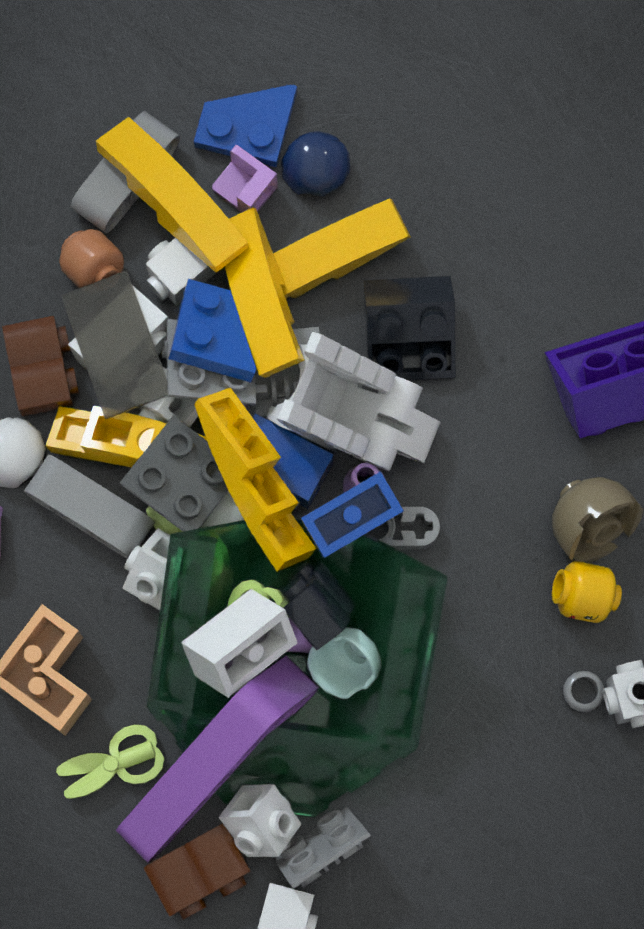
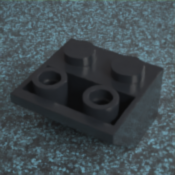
(411, 326)

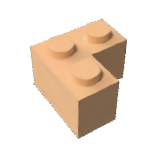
(32, 668)

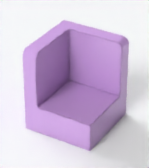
(245, 181)

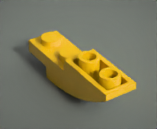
(111, 441)

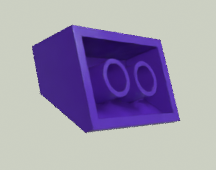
(601, 379)

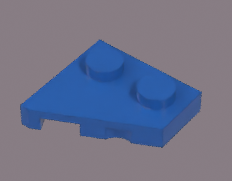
(248, 120)
(211, 333)

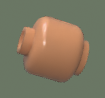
(89, 257)

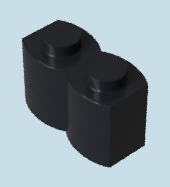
(317, 603)

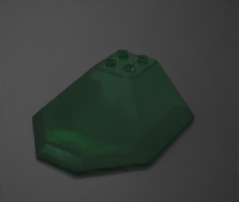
(331, 740)

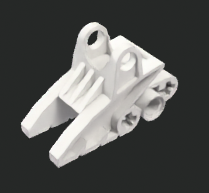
(342, 416)

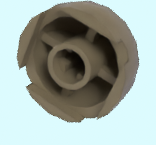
(592, 516)

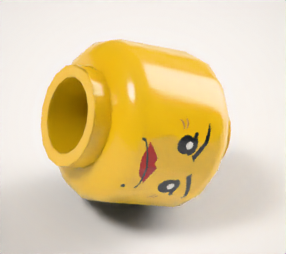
(586, 592)

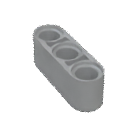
(105, 193)
(89, 506)

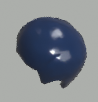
(315, 164)

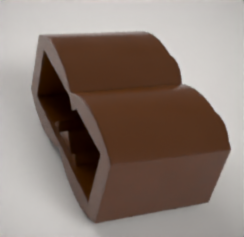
(39, 366)
(197, 871)

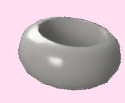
(569, 697)

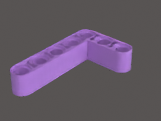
(215, 755)

